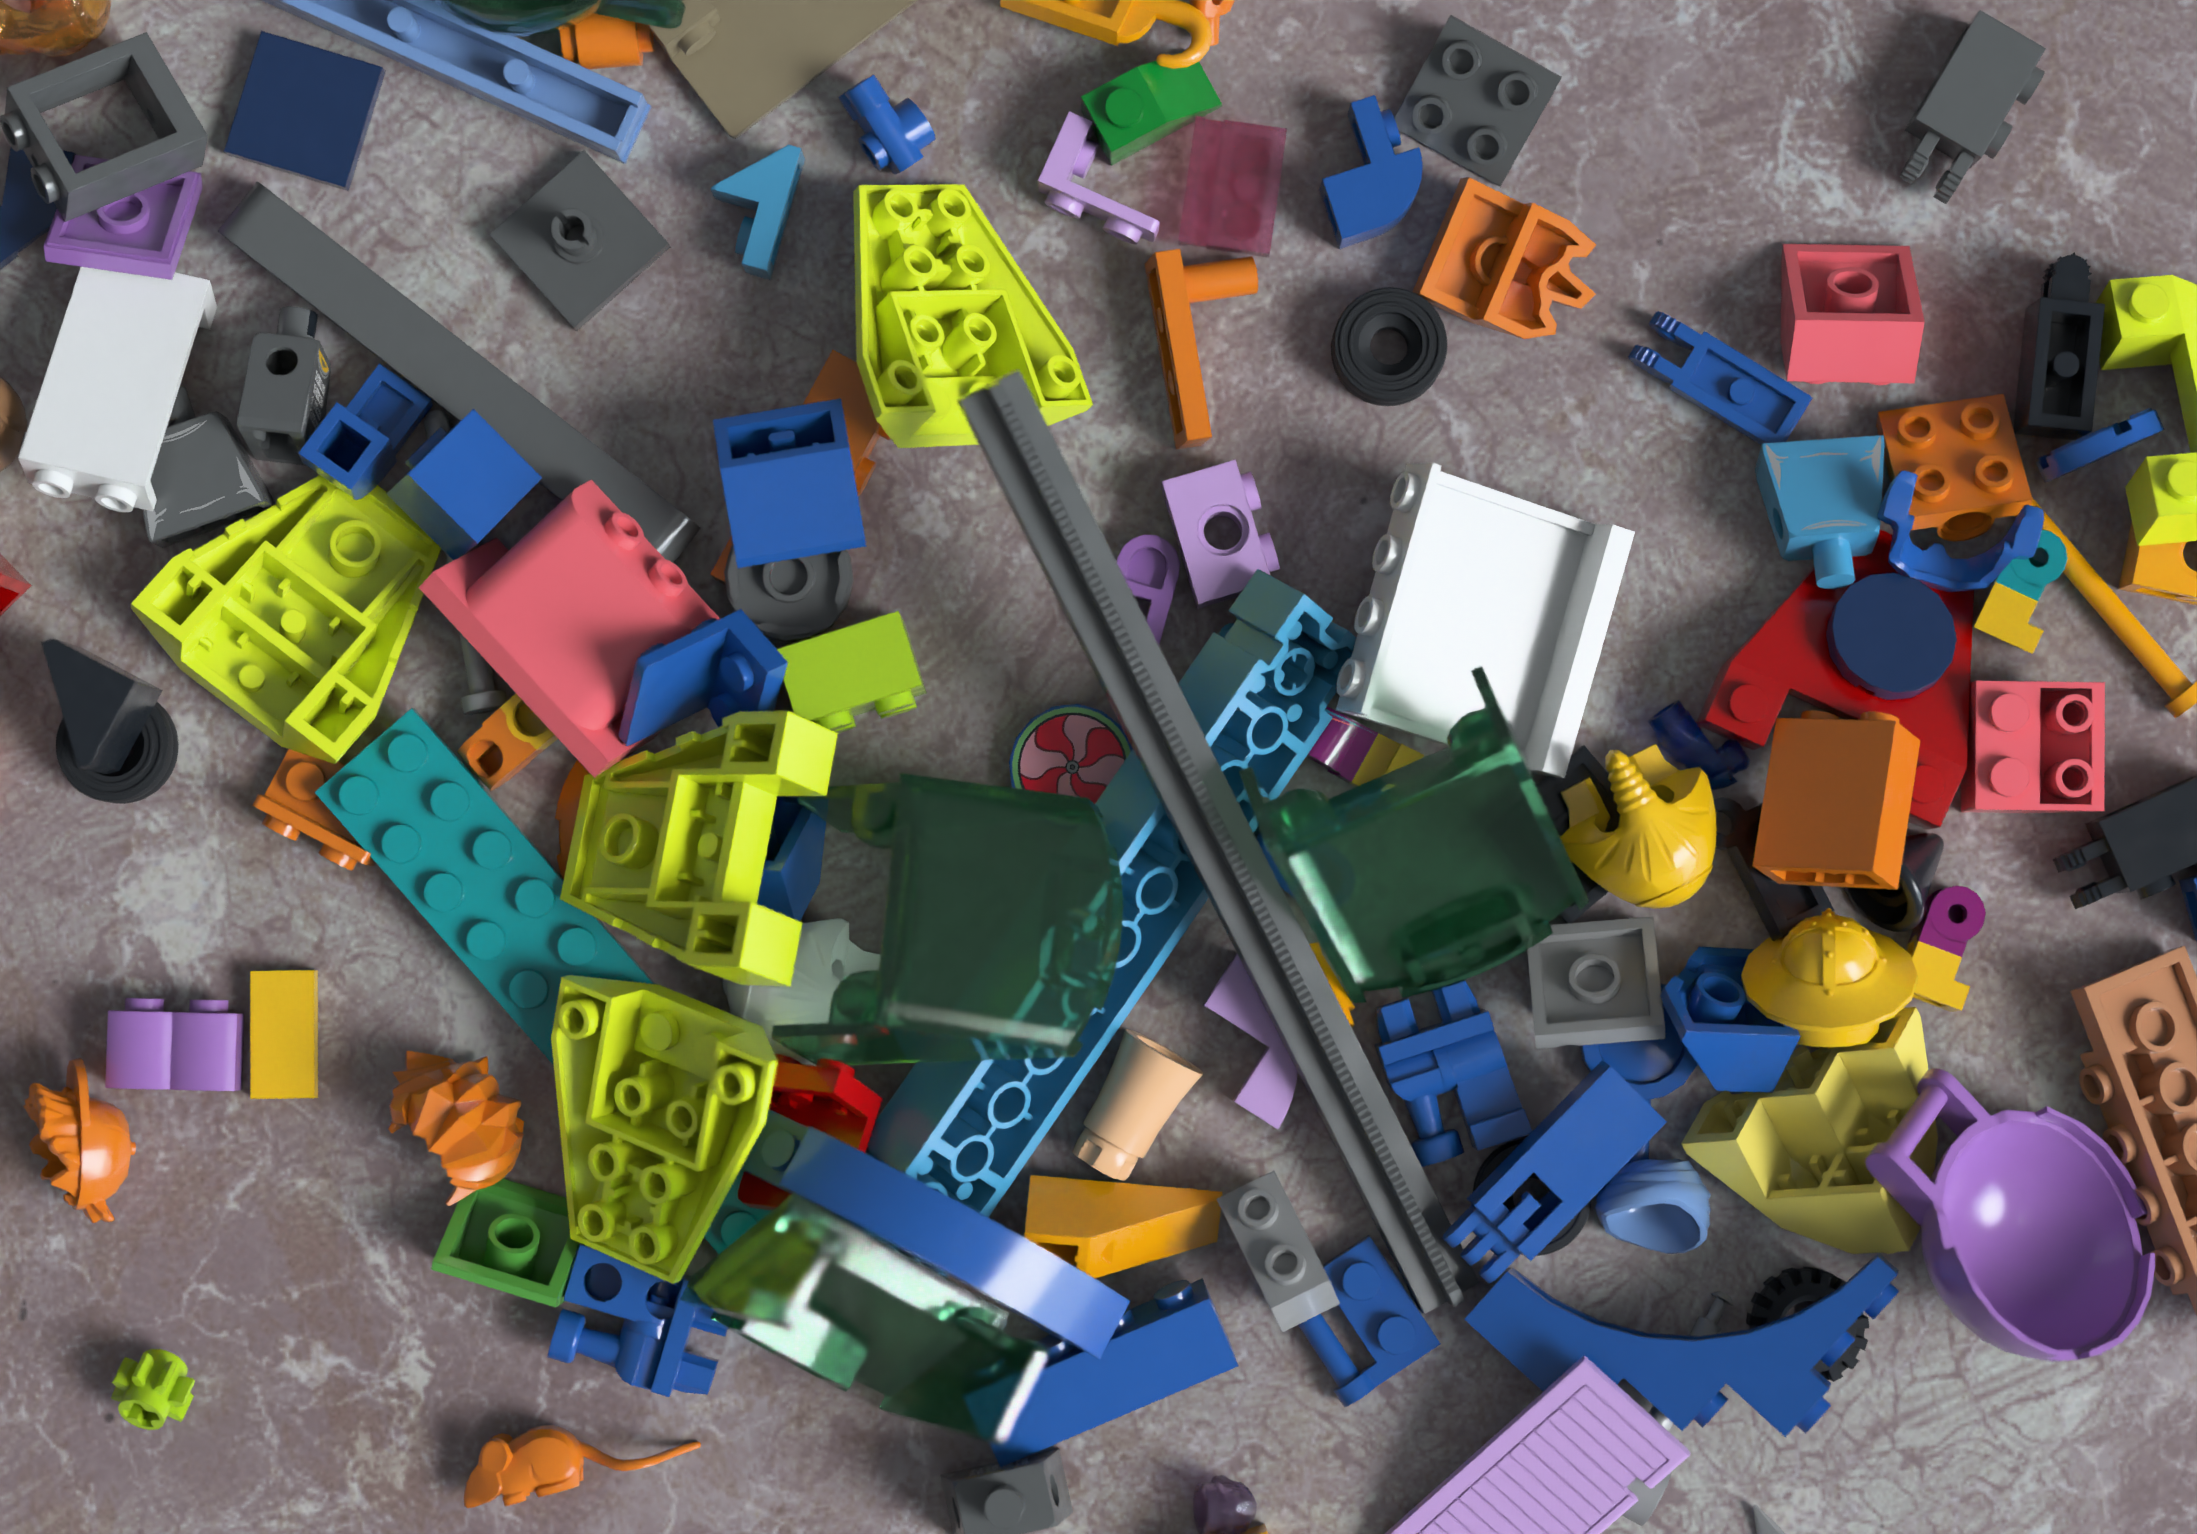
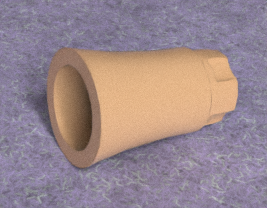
(1133, 1104)

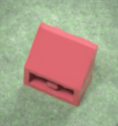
(2035, 747)

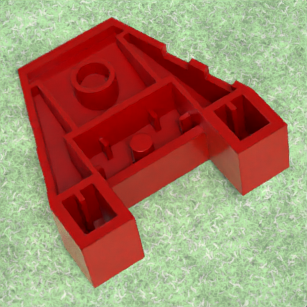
(1793, 658)

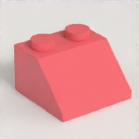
(1850, 314)

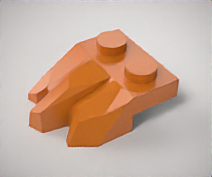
(1503, 263)

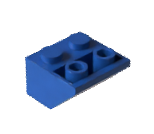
(789, 483)

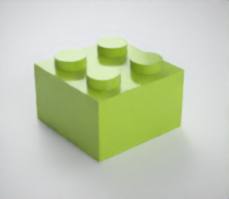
(853, 673)

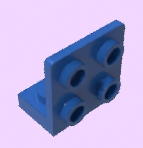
(715, 667)

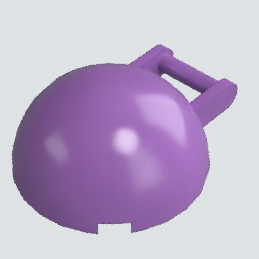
(2022, 1224)

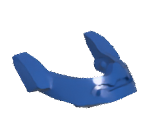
(1934, 565)

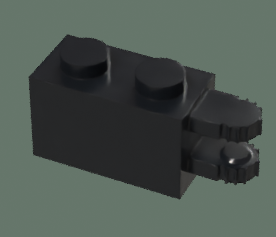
(2060, 355)
(2139, 844)

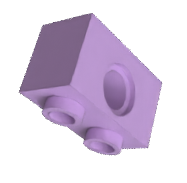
(1191, 504)

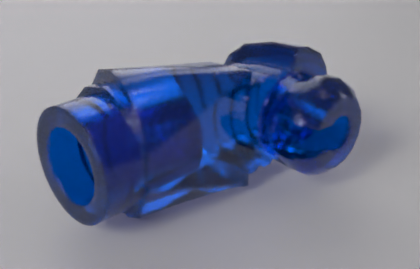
(1687, 743)

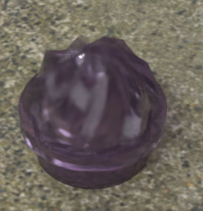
(1223, 1506)

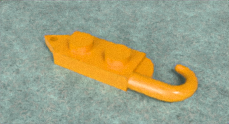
(1123, 22)

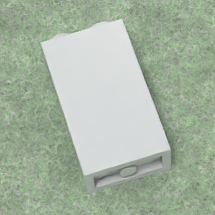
(113, 385)

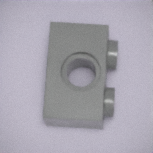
(1278, 1251)

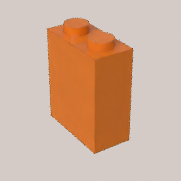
(1837, 801)

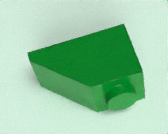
(1147, 106)

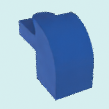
(1380, 192)
(360, 442)

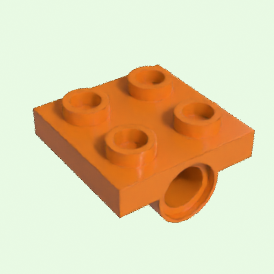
(1963, 463)

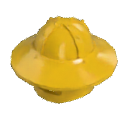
(1830, 980)

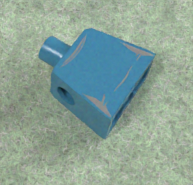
(1823, 501)

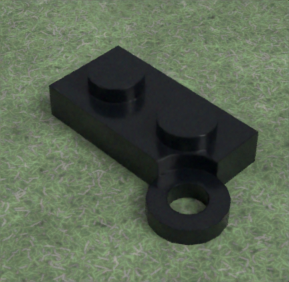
(1777, 904)

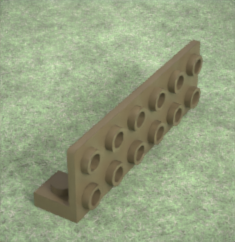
(760, 53)

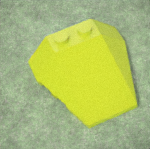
(297, 613)

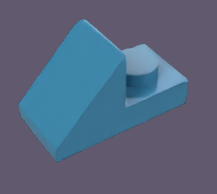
(770, 191)

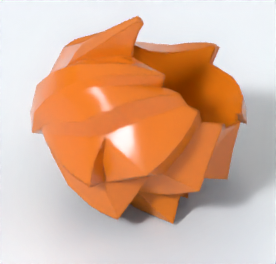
(460, 1118)

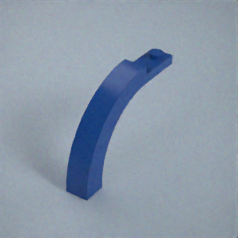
(937, 1232)

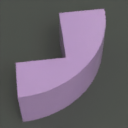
(1274, 1077)

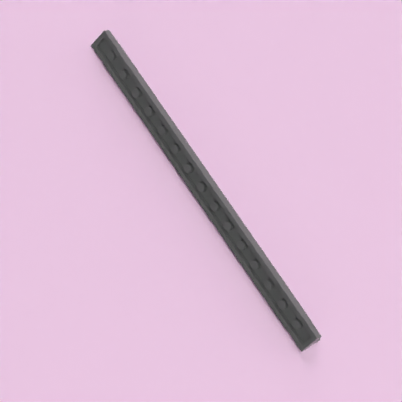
(1216, 837)

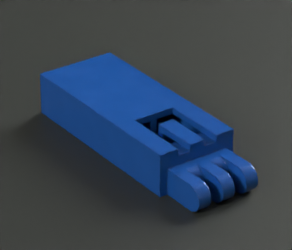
(1572, 1154)

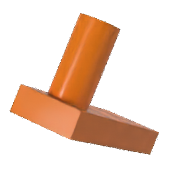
(1171, 292)

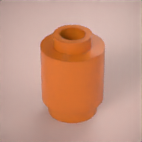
(606, 42)

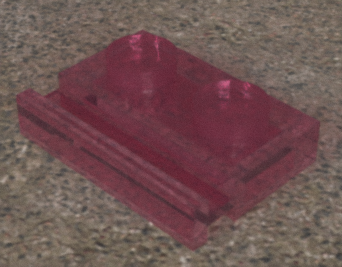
(1232, 186)

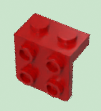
(818, 1098)

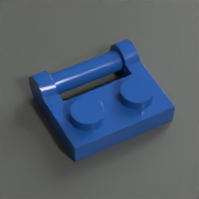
(1380, 1316)

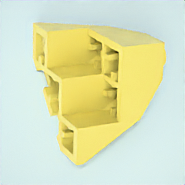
(1808, 1142)

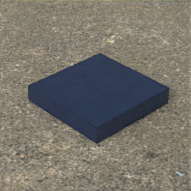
(304, 111)

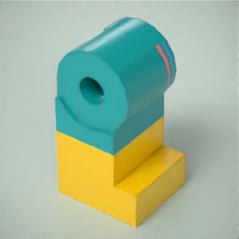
(2018, 592)

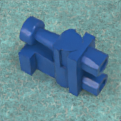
(1446, 1057)
(654, 1328)

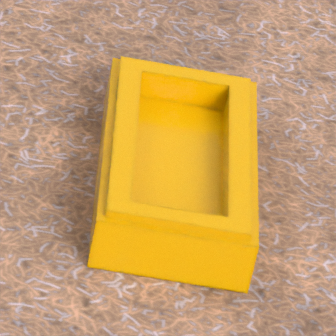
(284, 1034)

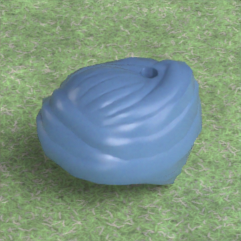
(1656, 1206)

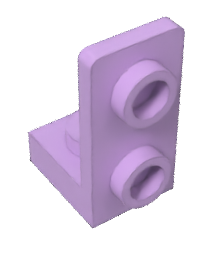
(1073, 156)

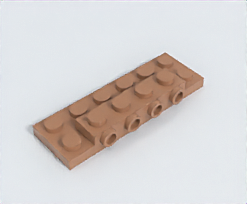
(2147, 1090)

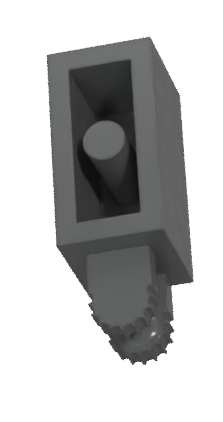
(1971, 99)

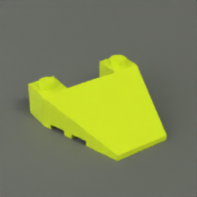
(2154, 325)
(683, 837)

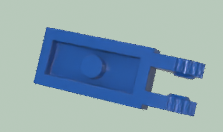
(1725, 383)

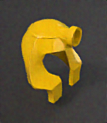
(1663, 831)

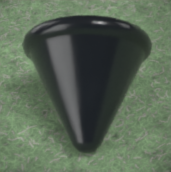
(1903, 908)

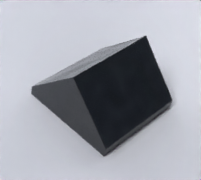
(99, 705)

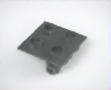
(1476, 100)

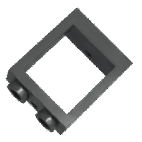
(140, 65)

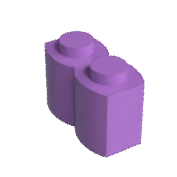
(174, 1048)

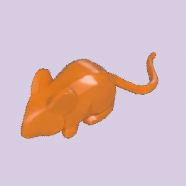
(542, 1461)

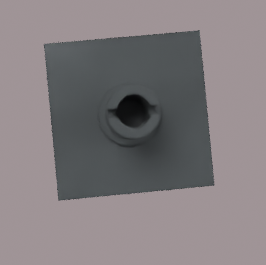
(580, 240)

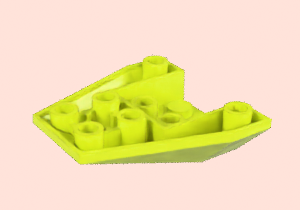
(946, 315)
(653, 1115)

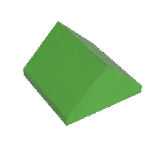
(511, 1242)

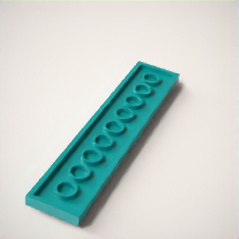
(484, 889)

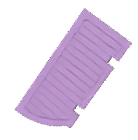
(1554, 1465)

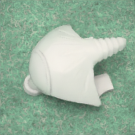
(821, 963)

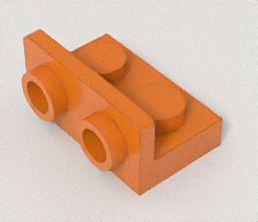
(296, 809)

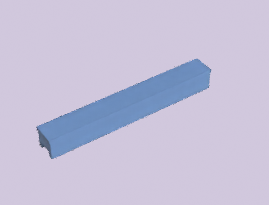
(489, 67)

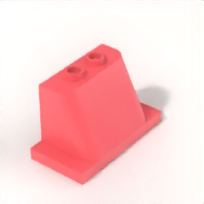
(571, 617)

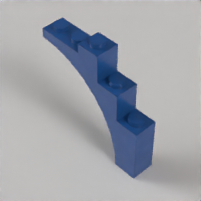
(1685, 1373)

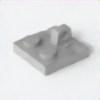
(1596, 984)

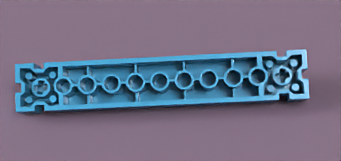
(1259, 705)

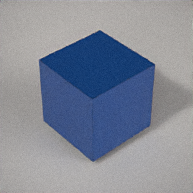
(462, 484)

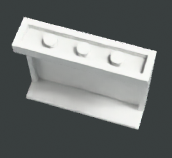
(1491, 585)

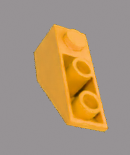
(1116, 1224)

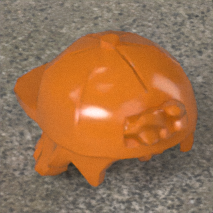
(82, 1141)

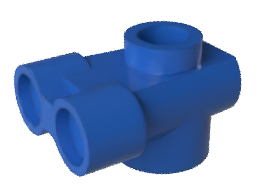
(891, 133)

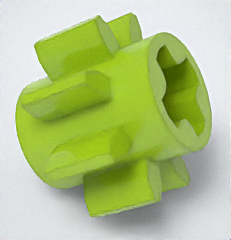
(153, 1389)

